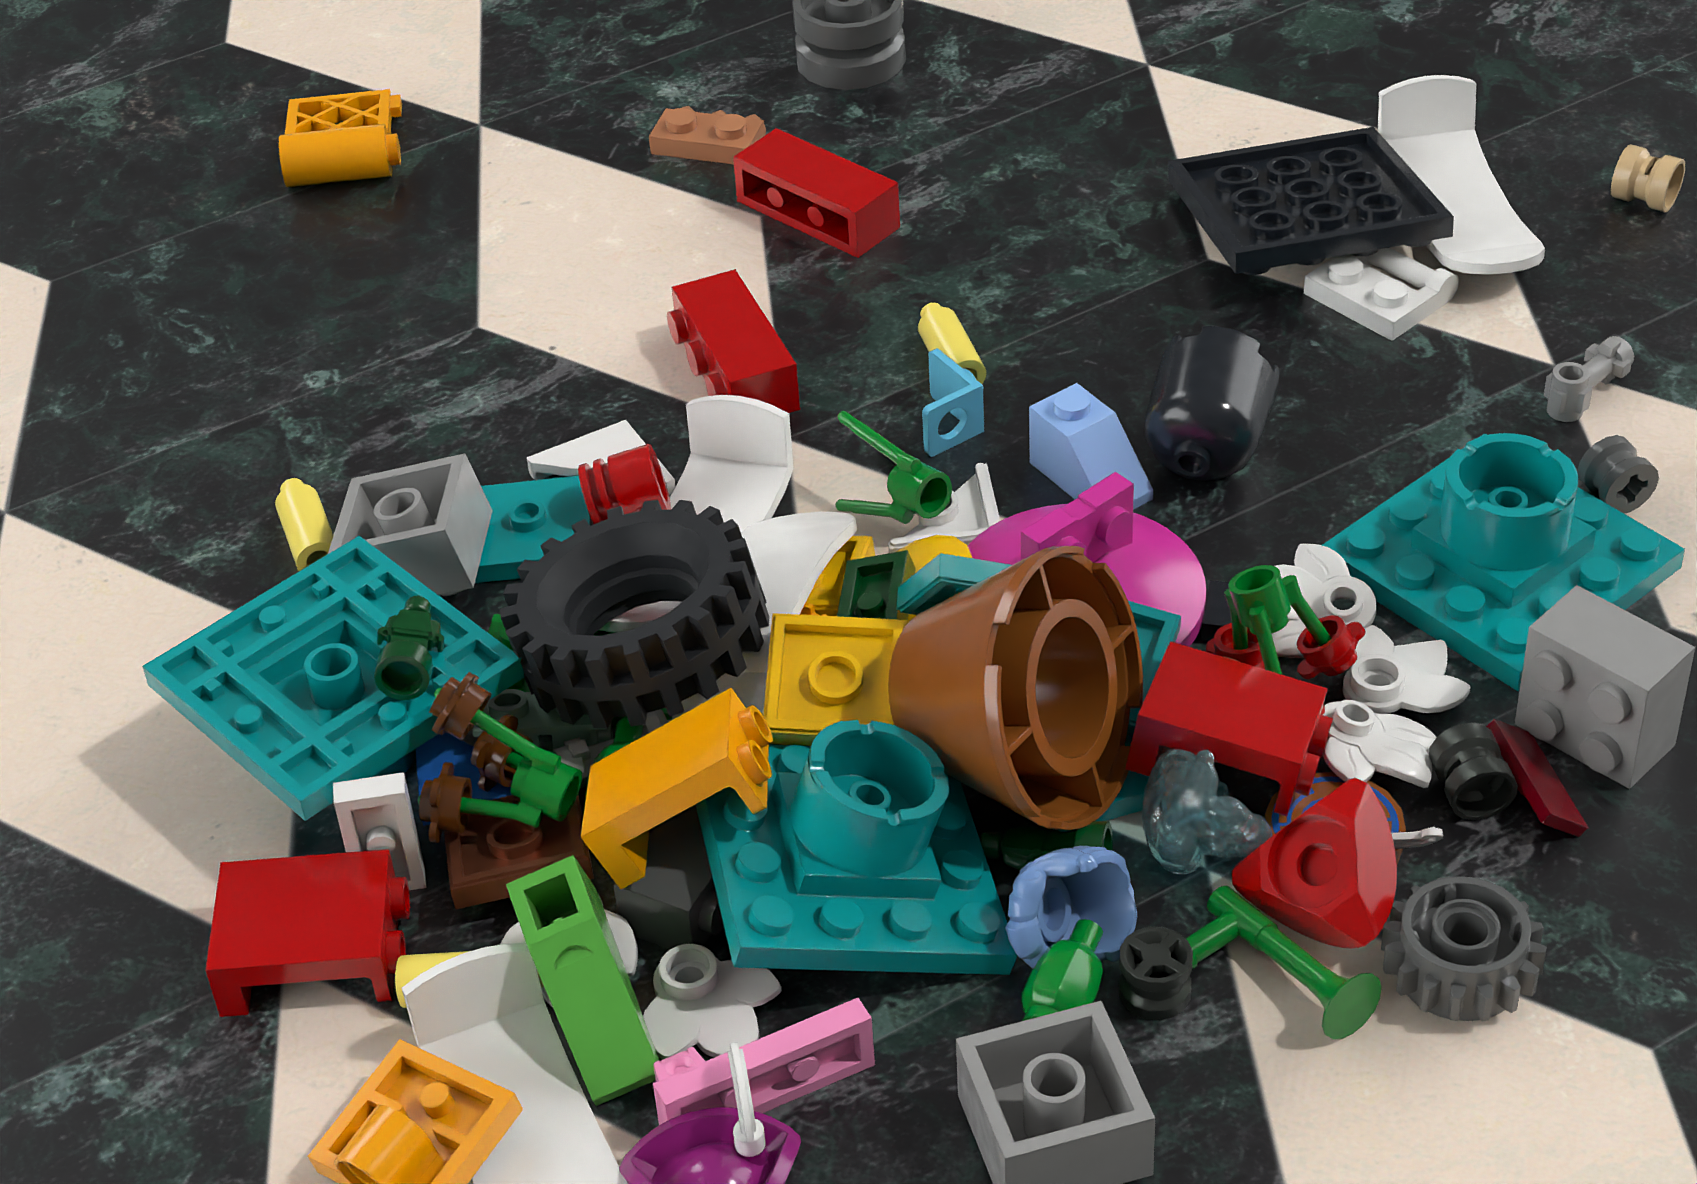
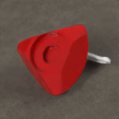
(1330, 868)

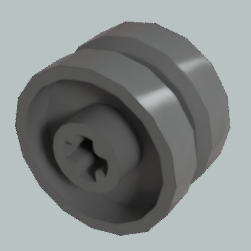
(849, 41)

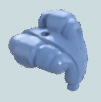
(1066, 888)

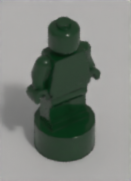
(404, 662)
(1030, 843)

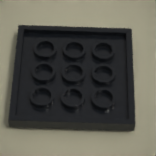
(1309, 200)

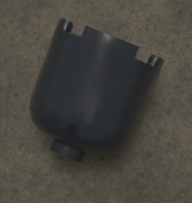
(1210, 403)

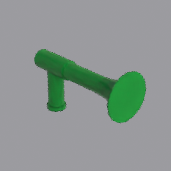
(1345, 1000)

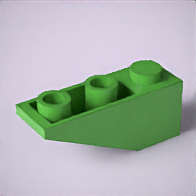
(584, 978)

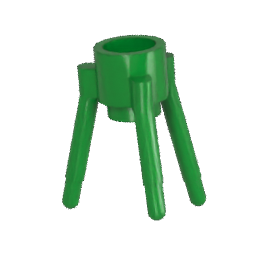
(912, 484)

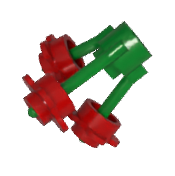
(1260, 607)

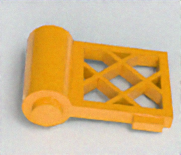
(356, 149)

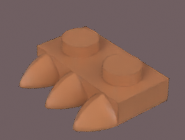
(704, 135)

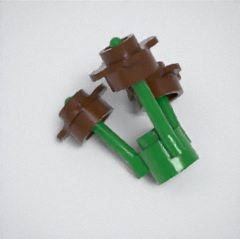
(501, 757)

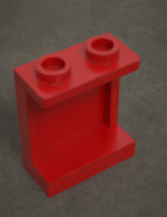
(1238, 714)
(305, 924)

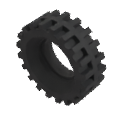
(624, 566)

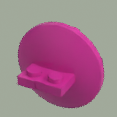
(1143, 555)

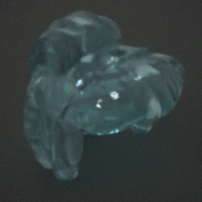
(1193, 816)

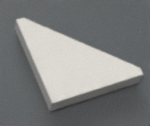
(567, 457)
(967, 514)

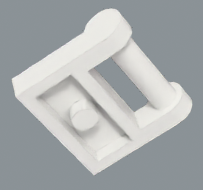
(1376, 299)

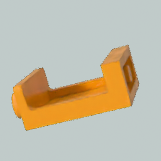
(669, 772)

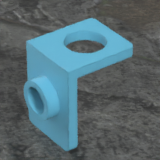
(956, 393)

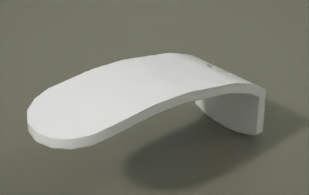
(1435, 134)
(735, 465)
(788, 559)
(494, 1022)

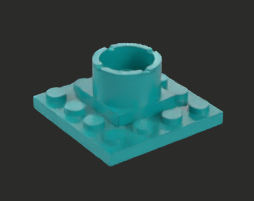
(1495, 545)
(294, 682)
(856, 862)

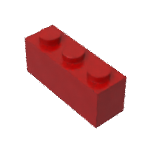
(817, 192)
(732, 341)

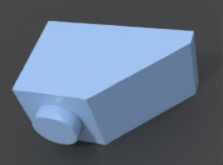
(1082, 442)

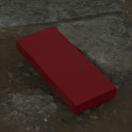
(1537, 779)

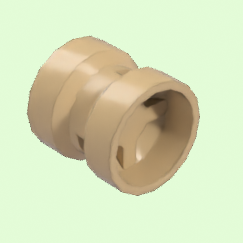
(1647, 178)

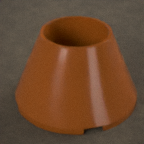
(1027, 686)

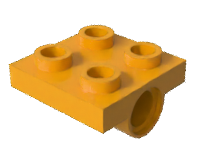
(416, 1124)

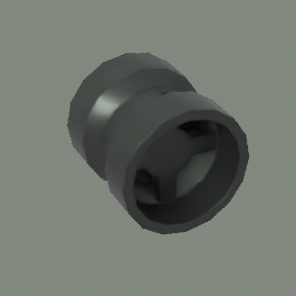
(1466, 762)

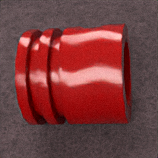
(624, 482)

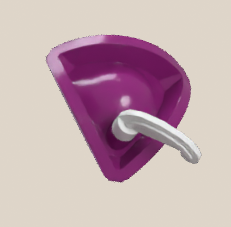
(716, 1143)

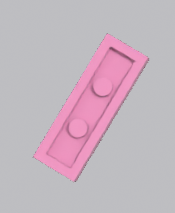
(777, 1065)

